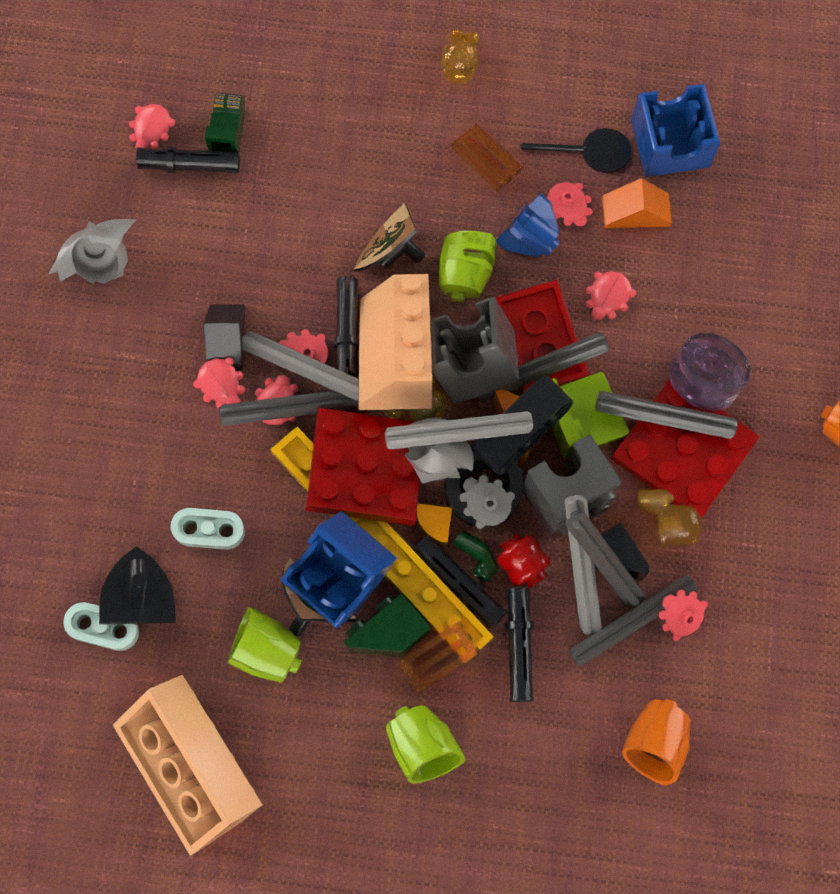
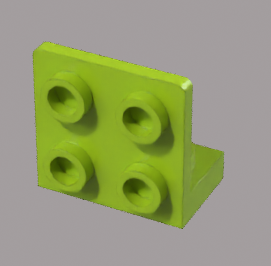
(584, 419)

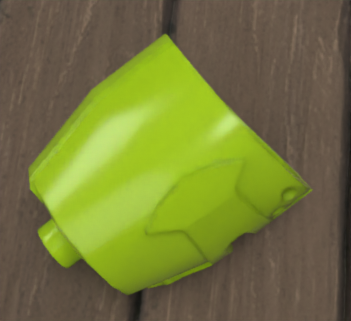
(464, 272)
(264, 647)
(423, 744)

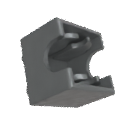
(474, 356)
(589, 477)

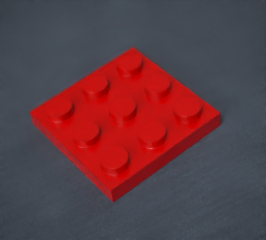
(681, 460)
(358, 472)

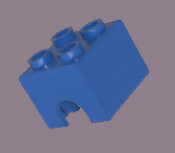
(675, 132)
(339, 569)

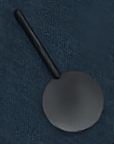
(603, 150)

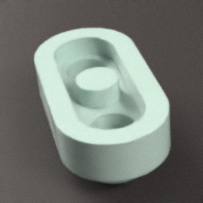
(209, 528)
(98, 634)

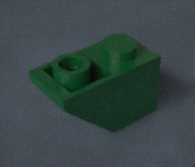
(390, 632)

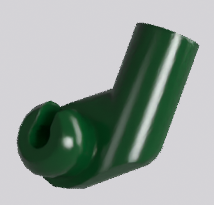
(482, 554)

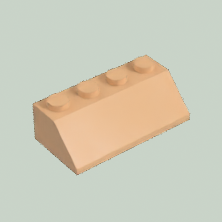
(396, 345)
(186, 764)

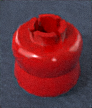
(523, 560)

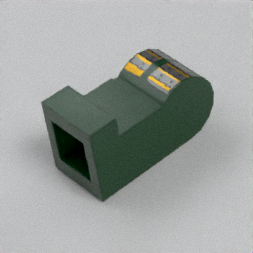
(226, 122)

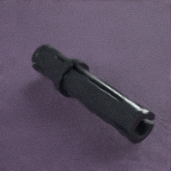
(192, 160)
(347, 341)
(463, 584)
(519, 632)

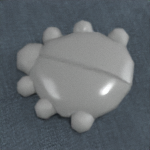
(486, 501)

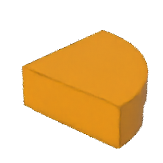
(435, 521)

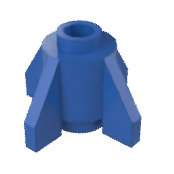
(532, 230)

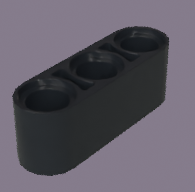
(547, 406)

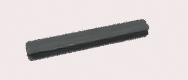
(556, 361)
(283, 407)
(666, 414)
(605, 559)
(627, 623)

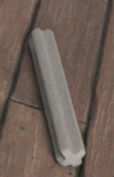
(301, 365)
(458, 430)
(583, 574)

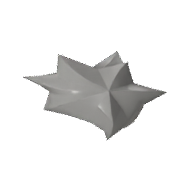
(94, 252)
(440, 460)

